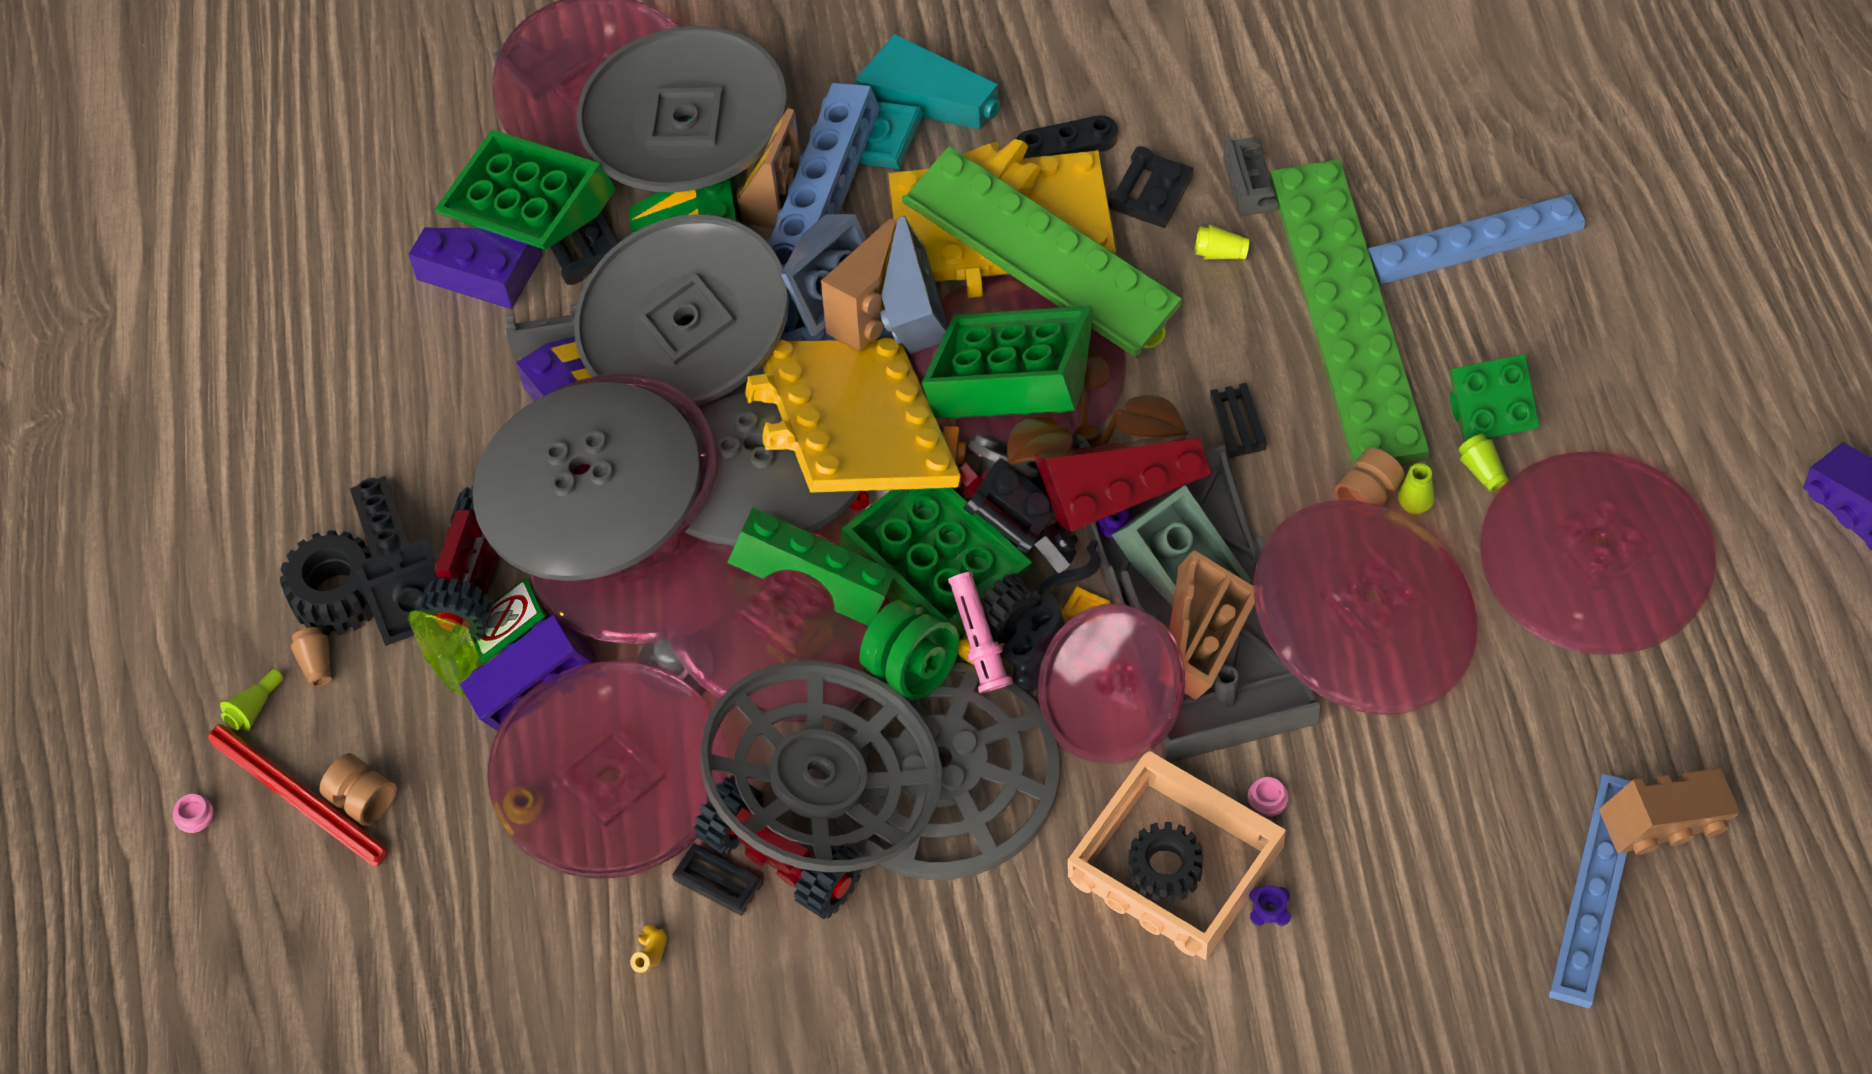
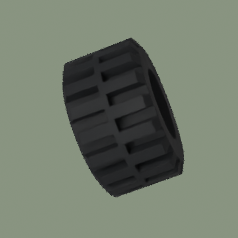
(315, 563)

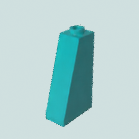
(920, 78)

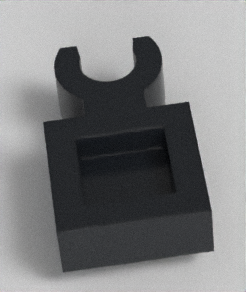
(1057, 546)

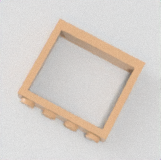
(1202, 800)

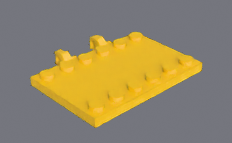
(1065, 186)
(853, 417)

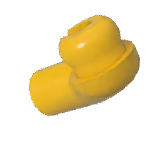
(655, 943)

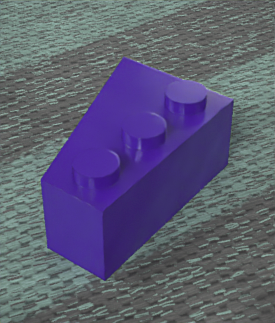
(474, 263)
(1844, 487)
(524, 665)

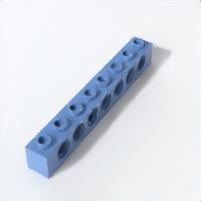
(824, 169)

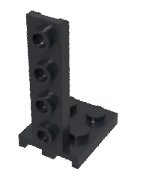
(398, 569)

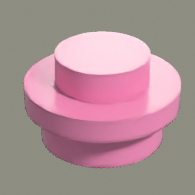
(1267, 797)
(193, 813)

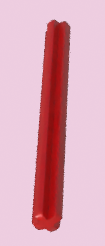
(298, 795)

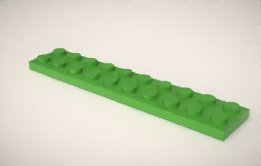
(1348, 312)

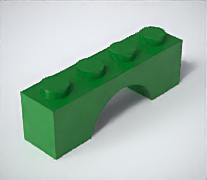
(775, 545)

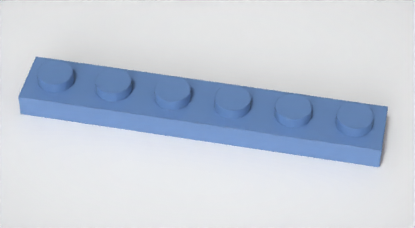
(1476, 239)
(1590, 907)

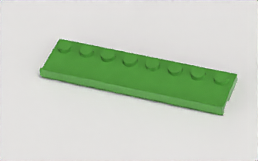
(1042, 250)

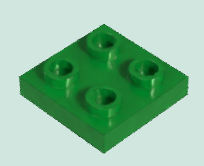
(1493, 398)

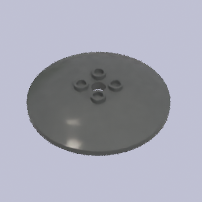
(644, 89)
(677, 269)
(755, 478)
(597, 521)

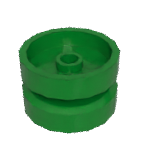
(909, 649)

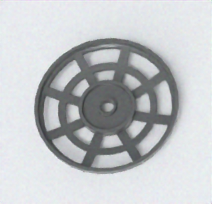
(824, 751)
(962, 780)

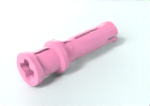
(984, 651)

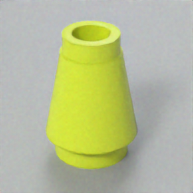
(1219, 244)

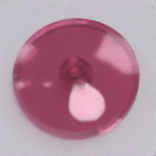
(1111, 684)

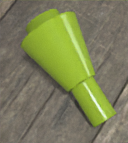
(243, 708)

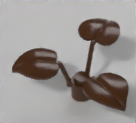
(1142, 417)

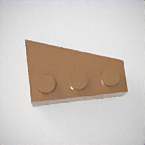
(1207, 618)
(1669, 811)

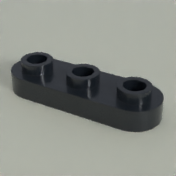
(1085, 134)

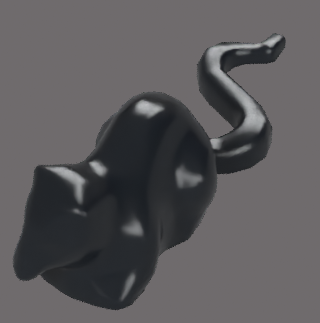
(1042, 623)

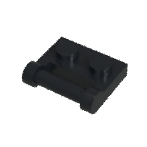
(1159, 194)
(593, 242)
(1017, 499)

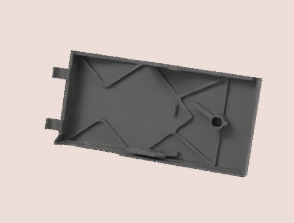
(1254, 689)

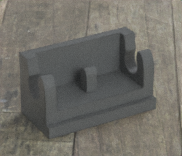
(1248, 177)
(531, 335)

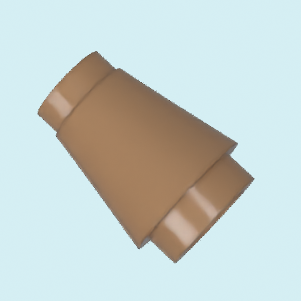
(312, 654)

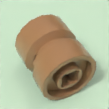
(1372, 478)
(361, 793)

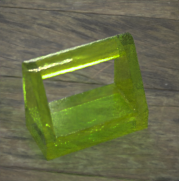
(445, 648)

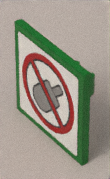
(510, 619)

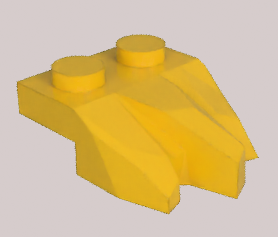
(1007, 164)

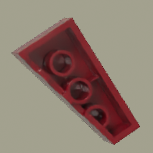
(1116, 476)

